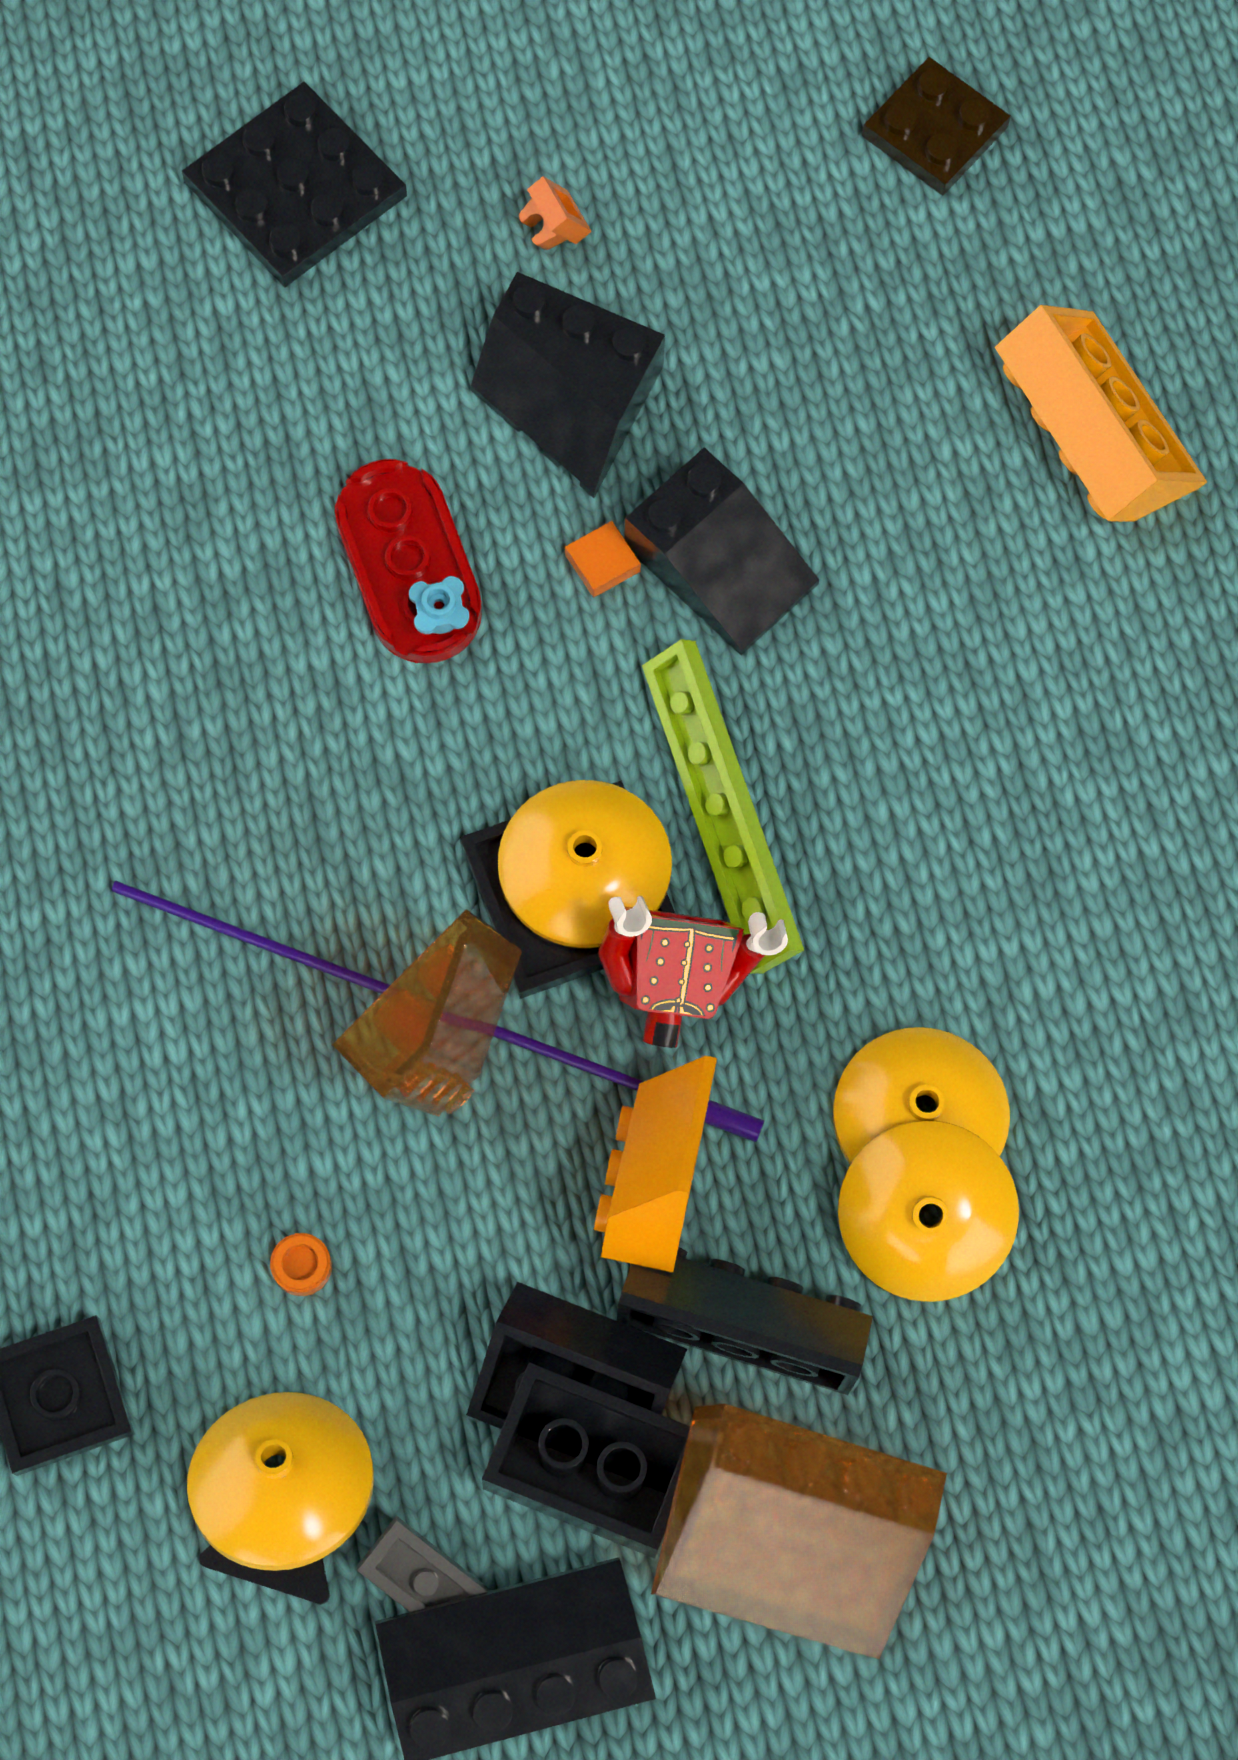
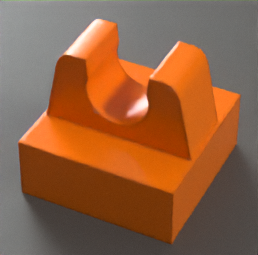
(557, 210)

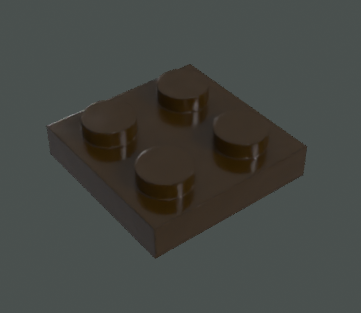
(936, 125)

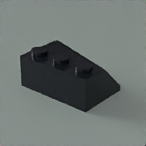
(567, 375)

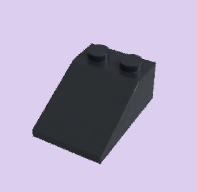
(719, 551)

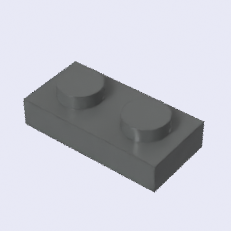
(415, 1570)

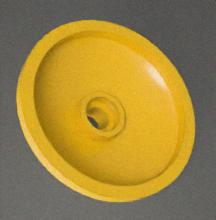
(569, 894)
(899, 1066)
(919, 1167)
(285, 1512)

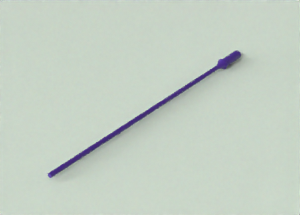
(716, 1115)

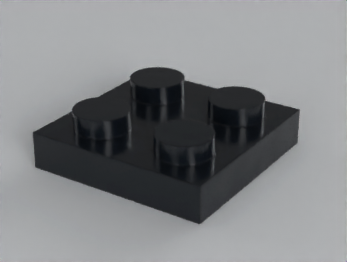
(60, 1396)

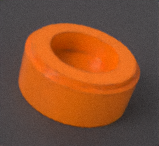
(301, 1264)

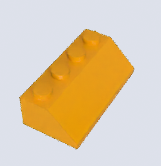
(1098, 413)

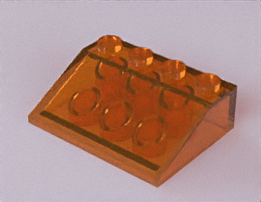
(436, 1019)
(796, 1529)

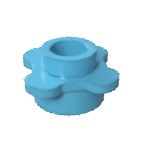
(442, 620)

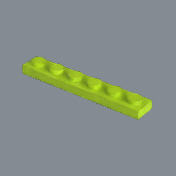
(719, 794)

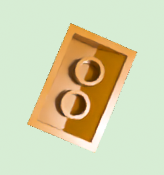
(655, 1167)

